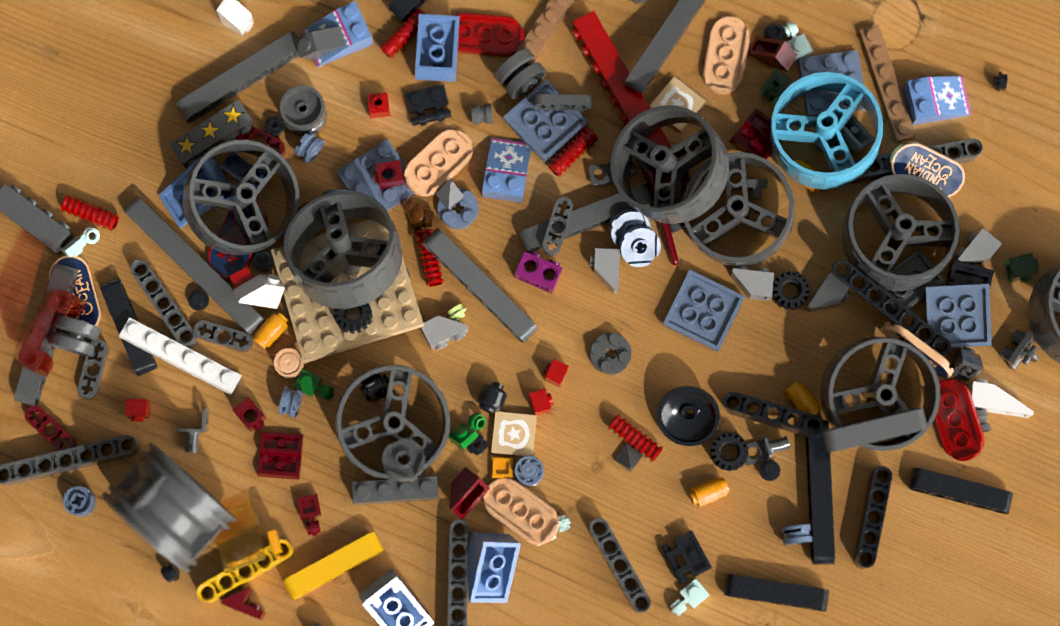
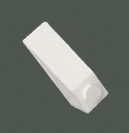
(995, 400)

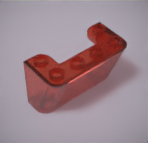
(54, 302)

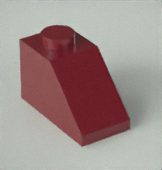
(772, 53)
(466, 492)

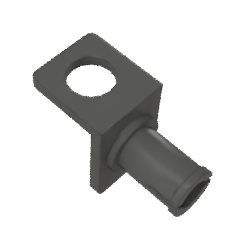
(606, 169)
(192, 434)
(767, 448)

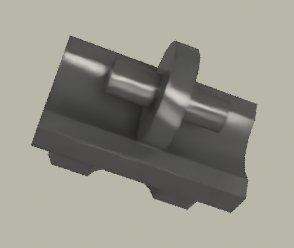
(1024, 343)

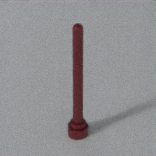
(650, 177)

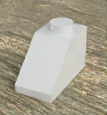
(235, 16)
(261, 291)

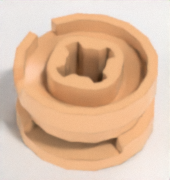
(288, 363)

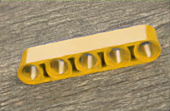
(333, 566)
(237, 579)

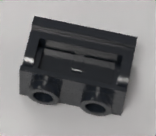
(968, 274)

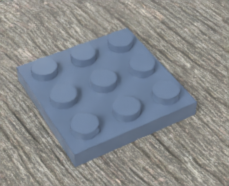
(843, 62)
(543, 129)
(359, 176)
(703, 310)
(960, 313)

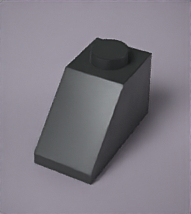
(320, 43)
(829, 294)

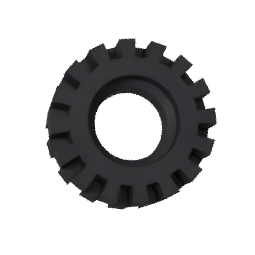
(799, 281)
(354, 325)
(736, 440)

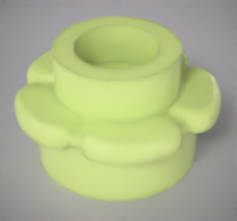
(457, 312)

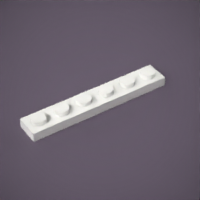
(180, 356)

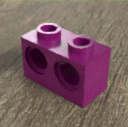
(536, 276)

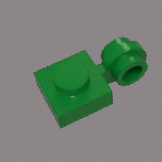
(310, 384)
(464, 434)

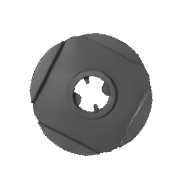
(608, 365)
(398, 471)

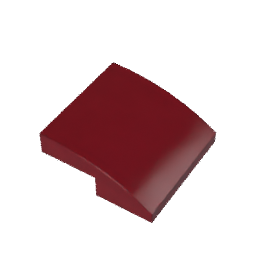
(754, 135)
(280, 455)

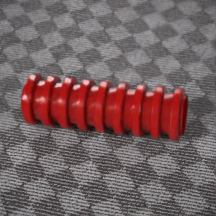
(401, 35)
(572, 151)
(89, 212)
(430, 263)
(635, 438)

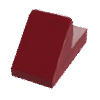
(238, 602)

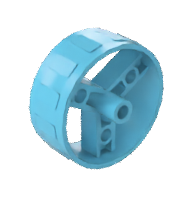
(827, 129)

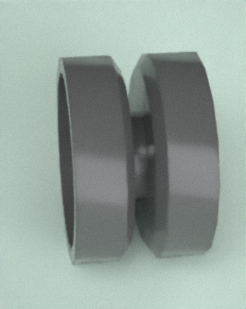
(520, 73)
(307, 100)
(74, 334)

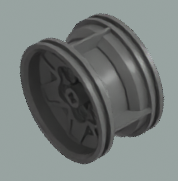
(168, 508)

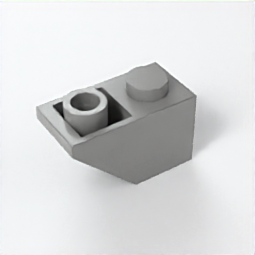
(980, 249)
(753, 283)
(442, 330)

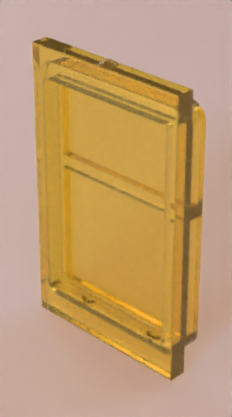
(243, 541)

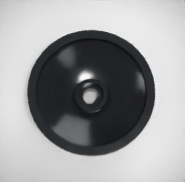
(684, 427)

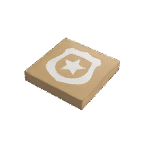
(680, 95)
(514, 434)

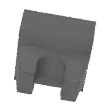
(756, 185)

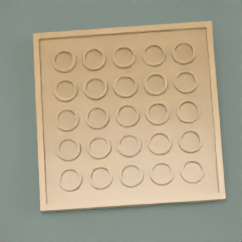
(315, 324)

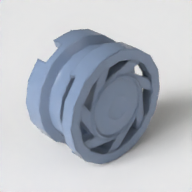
(309, 147)
(290, 402)
(529, 471)
(79, 501)
(797, 537)

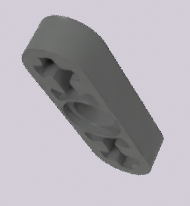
(560, 102)
(556, 210)
(236, 345)
(98, 376)

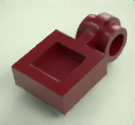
(308, 509)

